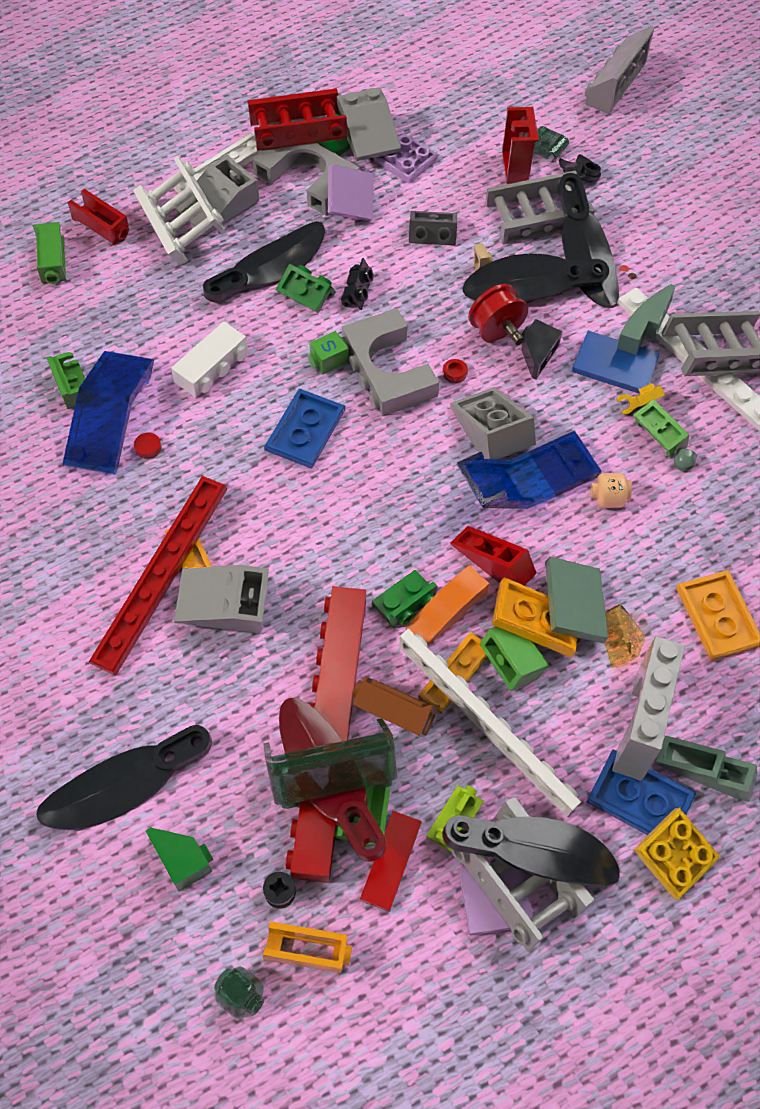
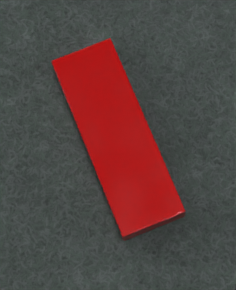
(389, 869)

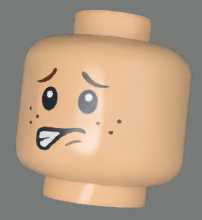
(611, 490)

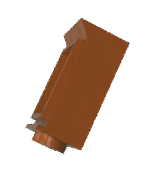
(394, 706)

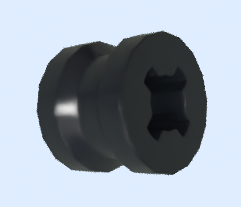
(279, 897)

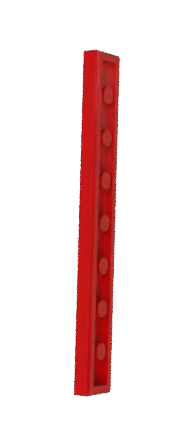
(158, 576)

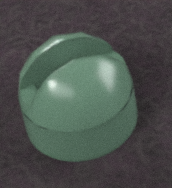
(684, 459)

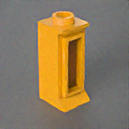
(278, 931)

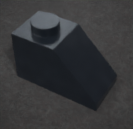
(539, 346)

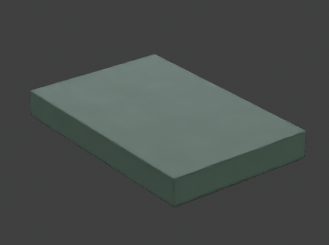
(576, 600)

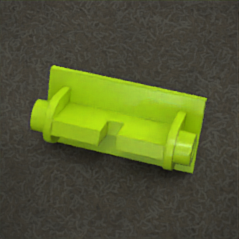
(461, 802)

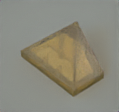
(624, 636)

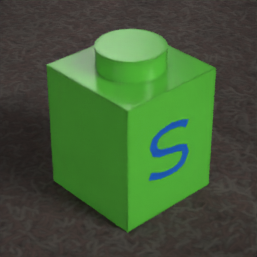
(328, 352)

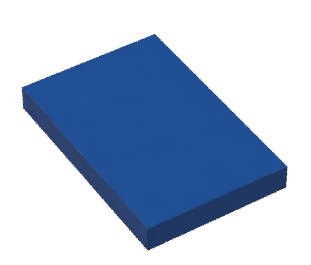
(604, 362)
(305, 428)
(638, 802)

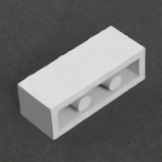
(210, 359)

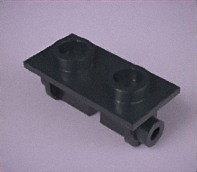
(358, 283)

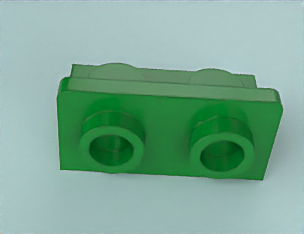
(304, 288)
(404, 599)

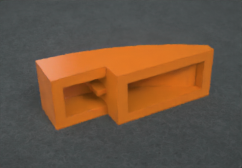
(449, 605)

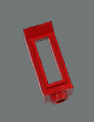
(100, 217)

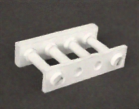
(157, 215)

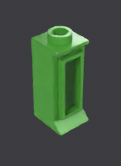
(50, 252)

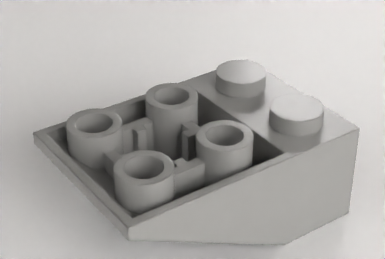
(227, 189)
(223, 597)

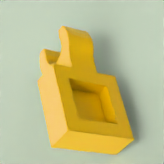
(646, 395)

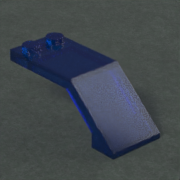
(104, 411)
(531, 476)

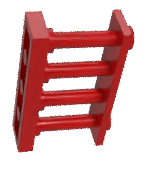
(295, 107)

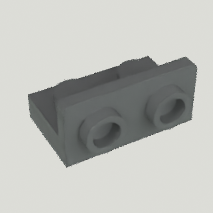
(433, 228)

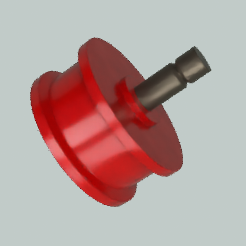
(499, 314)

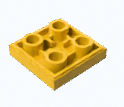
(676, 853)

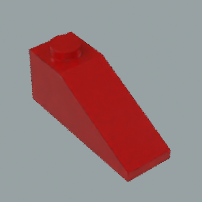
(495, 555)

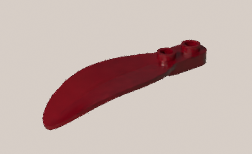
(305, 728)

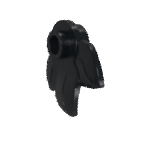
(584, 168)

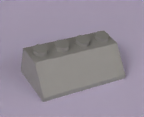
(619, 71)

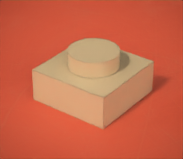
(481, 256)

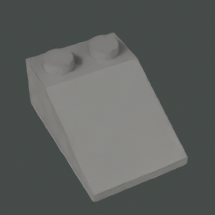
(369, 123)
(495, 423)

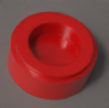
(455, 370)
(147, 445)

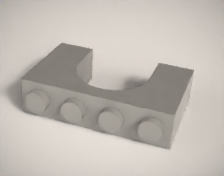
(274, 162)
(387, 390)
(655, 693)

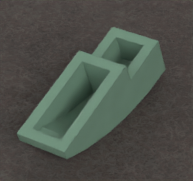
(646, 320)
(708, 767)

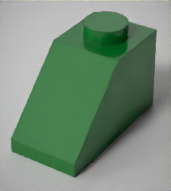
(181, 856)

